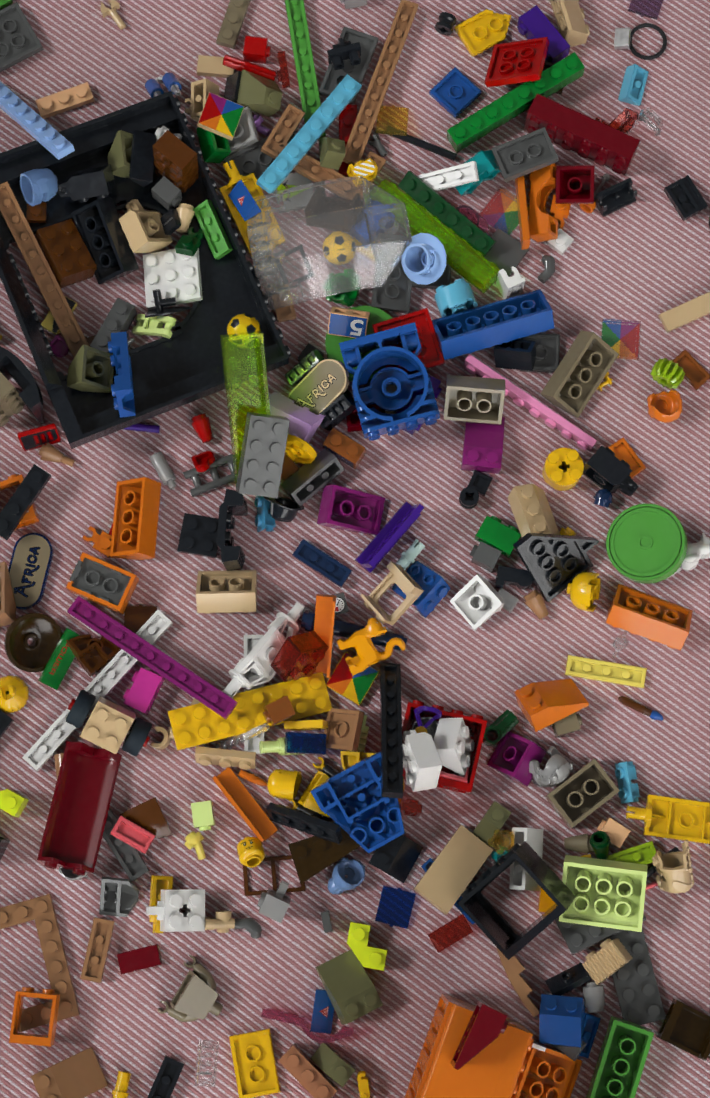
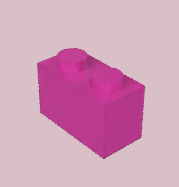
(143, 690)

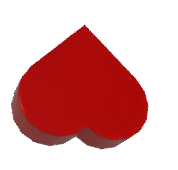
(203, 461)

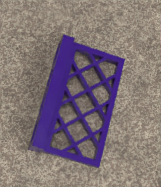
(388, 536)

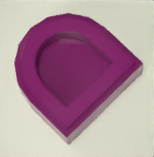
(59, 346)

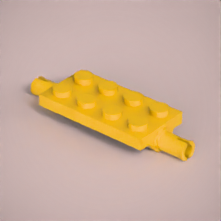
(255, 190)
(674, 818)

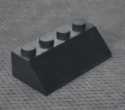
(105, 239)

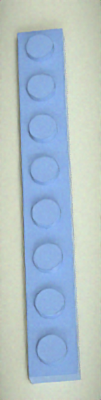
(34, 124)

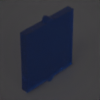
(395, 907)

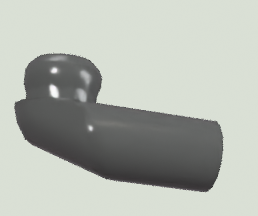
(549, 266)

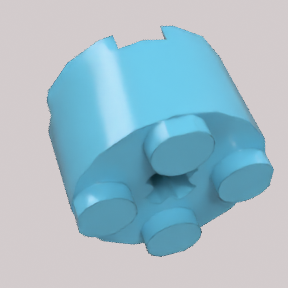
(455, 298)

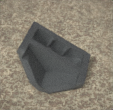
(117, 896)

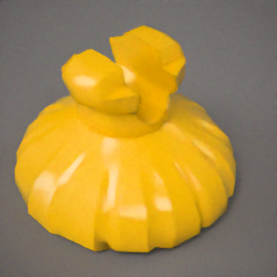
(17, 694)

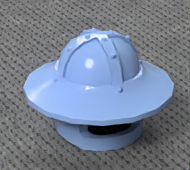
(424, 259)

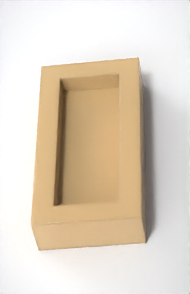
(213, 67)

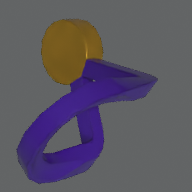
(422, 728)

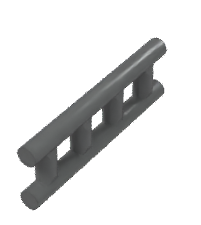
(217, 481)

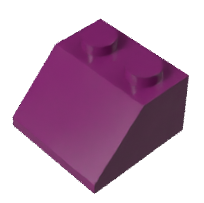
(514, 756)

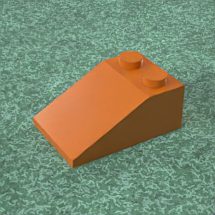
(549, 701)

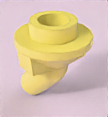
(194, 840)

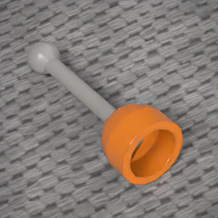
(588, 208)

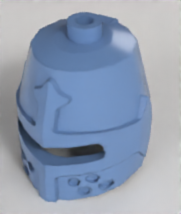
(38, 185)

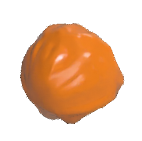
(665, 406)

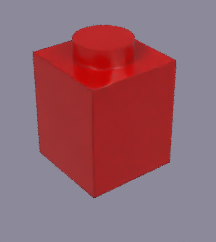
(256, 49)

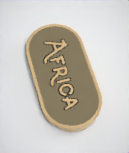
(321, 386)

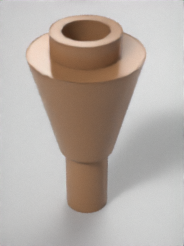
(50, 453)

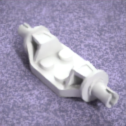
(264, 652)

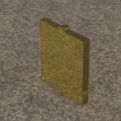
(392, 120)

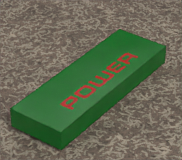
(59, 661)

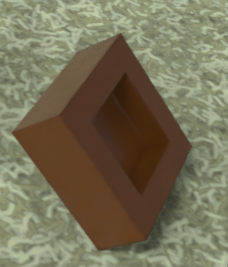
(37, 213)

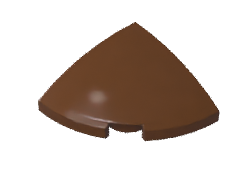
(92, 652)
(150, 817)

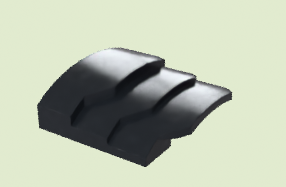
(31, 395)

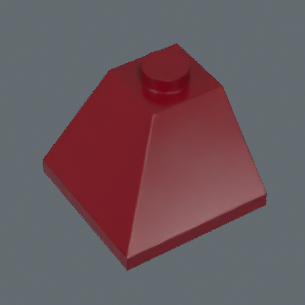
(575, 184)

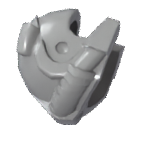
(555, 771)

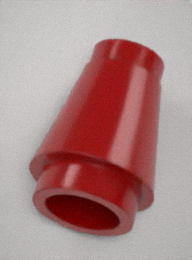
(202, 427)

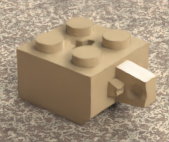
(143, 229)

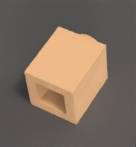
(615, 831)

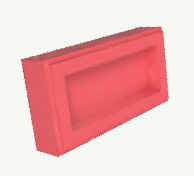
(132, 834)

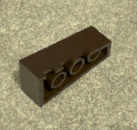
(317, 854)

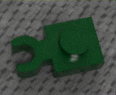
(189, 244)

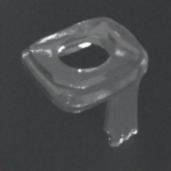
(643, 117)

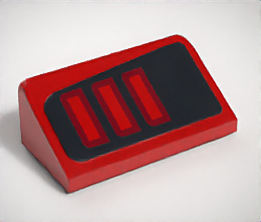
(38, 436)

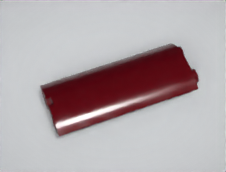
(79, 808)

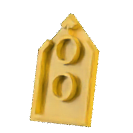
(483, 31)

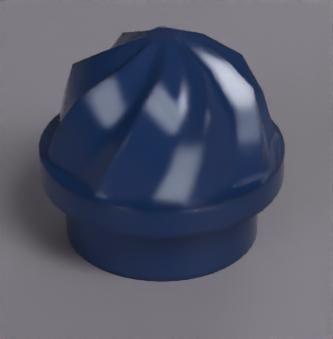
(603, 498)

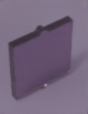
(646, 8)

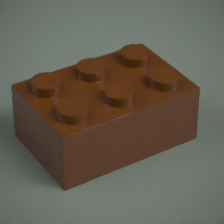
(175, 161)
(66, 253)

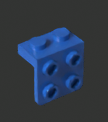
(433, 585)

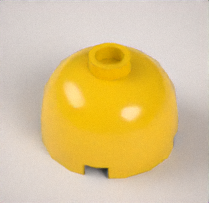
(585, 590)

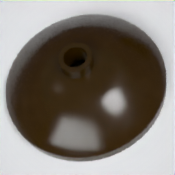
(45, 637)

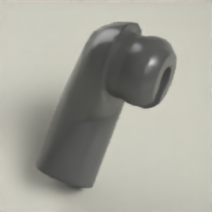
(250, 925)

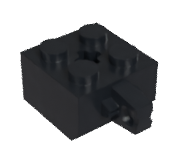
(89, 183)
(610, 472)

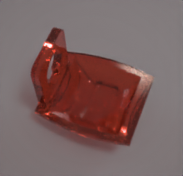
(623, 121)

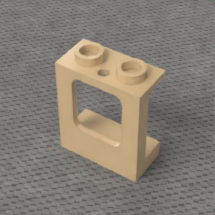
(404, 582)

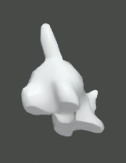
(695, 552)

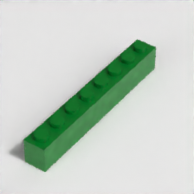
(514, 102)

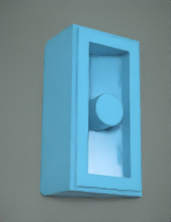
(633, 85)

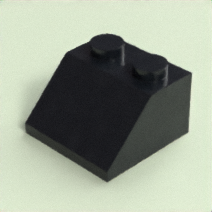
(397, 857)

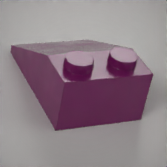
(483, 447)
(350, 510)

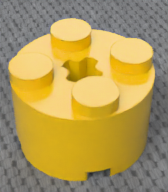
(569, 460)

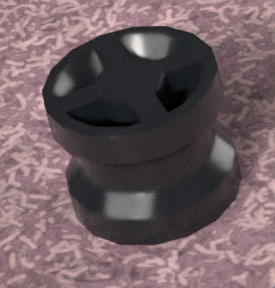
(445, 23)
(466, 501)

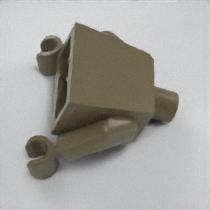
(195, 996)

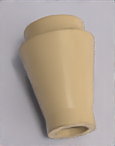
(185, 215)

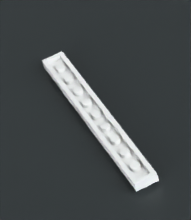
(100, 686)

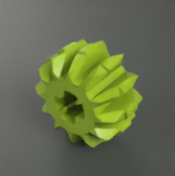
(667, 373)

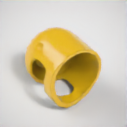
(284, 783)

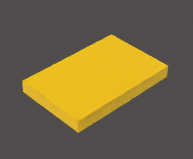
(254, 1063)

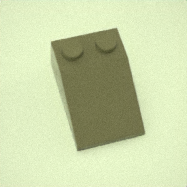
(348, 987)

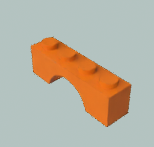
(542, 225)

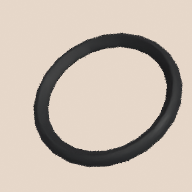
(656, 28)

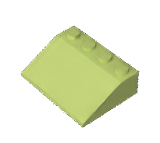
(605, 892)

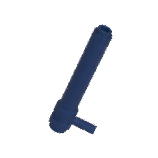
(346, 629)

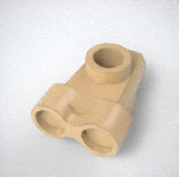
(222, 922)

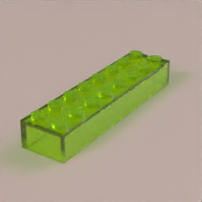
(244, 383)

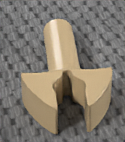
(112, 12)

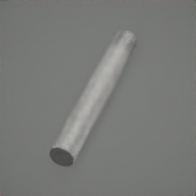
(242, 737)

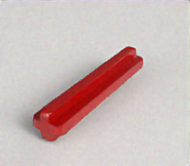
(240, 64)

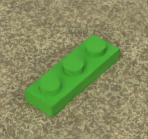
(212, 229)

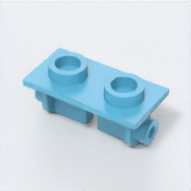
(625, 773)

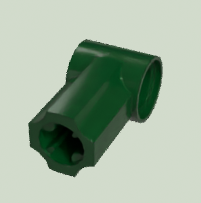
(500, 727)

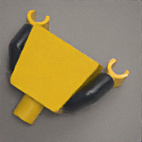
(307, 802)

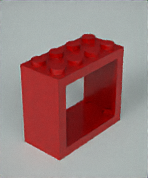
(477, 726)

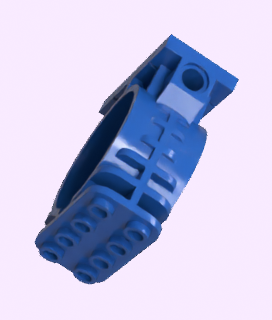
(424, 406)

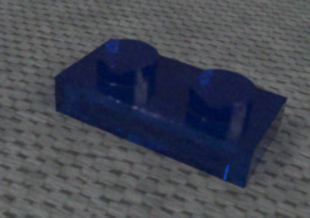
(305, 743)

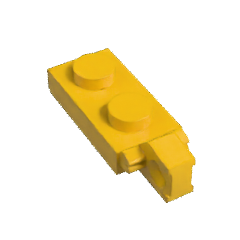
(157, 884)

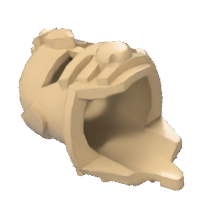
(674, 870)

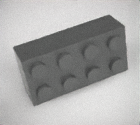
(262, 455)

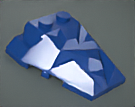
(357, 805)

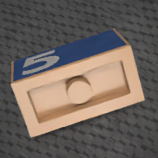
(348, 322)

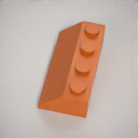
(135, 519)
(649, 617)

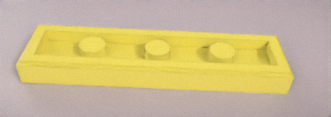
(605, 671)

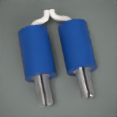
(169, 80)

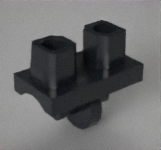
(344, 51)

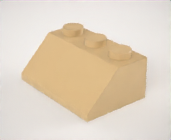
(570, 21)
(532, 510)
(226, 591)

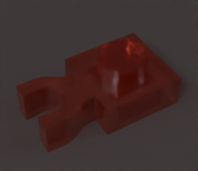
(282, 74)

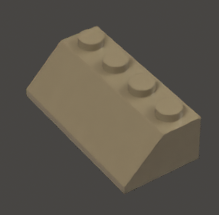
(579, 373)

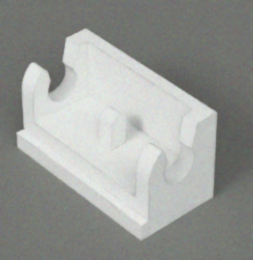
(510, 286)

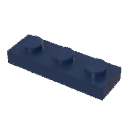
(322, 563)

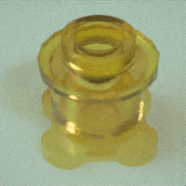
(501, 840)

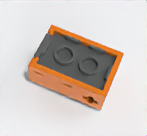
(102, 583)

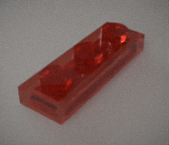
(411, 808)

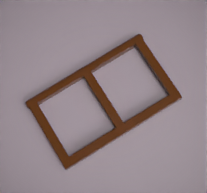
(274, 883)

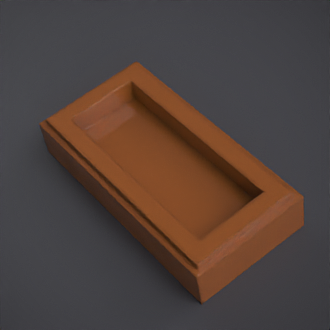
(694, 372)

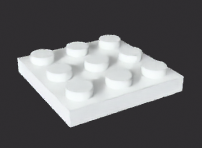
(174, 275)

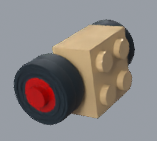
(108, 724)

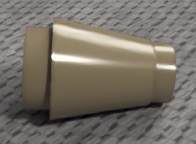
(578, 843)

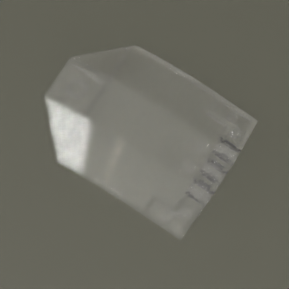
(326, 239)

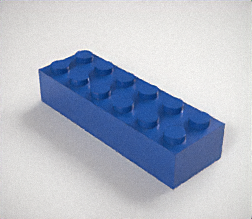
(493, 324)

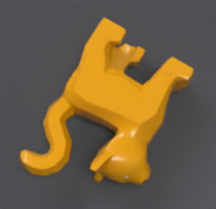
(366, 651)

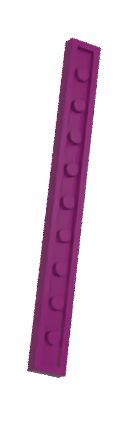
(152, 657)

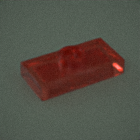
(450, 933)

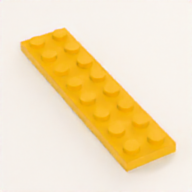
(201, 725)

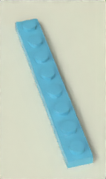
(309, 134)

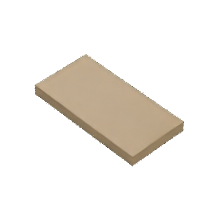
(453, 869)

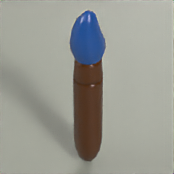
(640, 708)

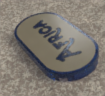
(30, 569)

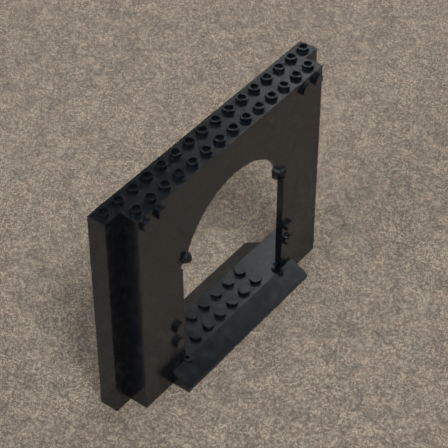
(165, 370)

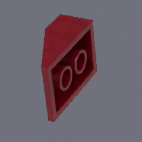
(481, 1030)

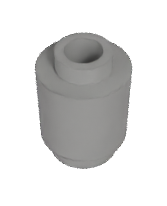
(594, 997)

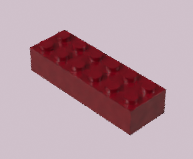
(582, 134)

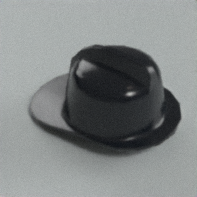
(283, 509)

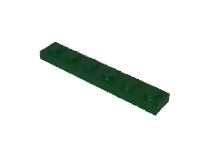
(447, 213)

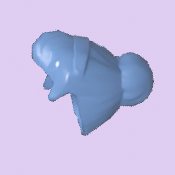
(353, 869)

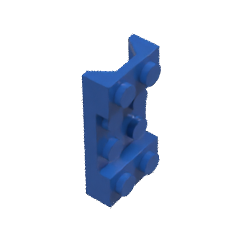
(123, 384)

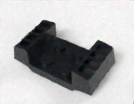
(335, 411)
(234, 504)

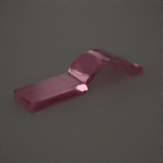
(300, 1021)

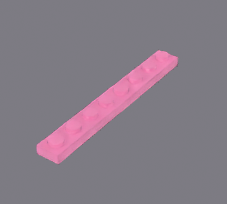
(535, 407)

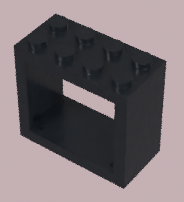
(492, 922)

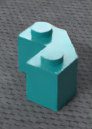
(487, 170)

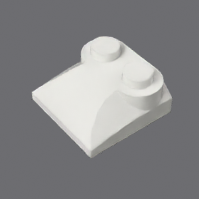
(477, 601)

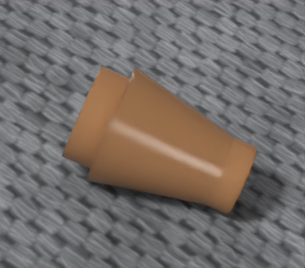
(536, 603)

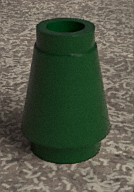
(600, 844)

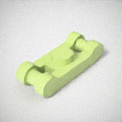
(153, 326)

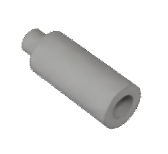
(163, 470)

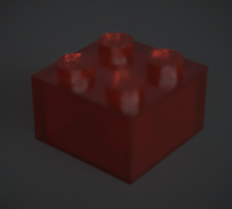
(299, 656)

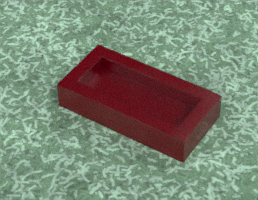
(139, 959)

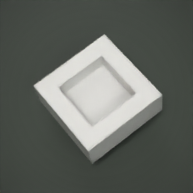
(562, 243)

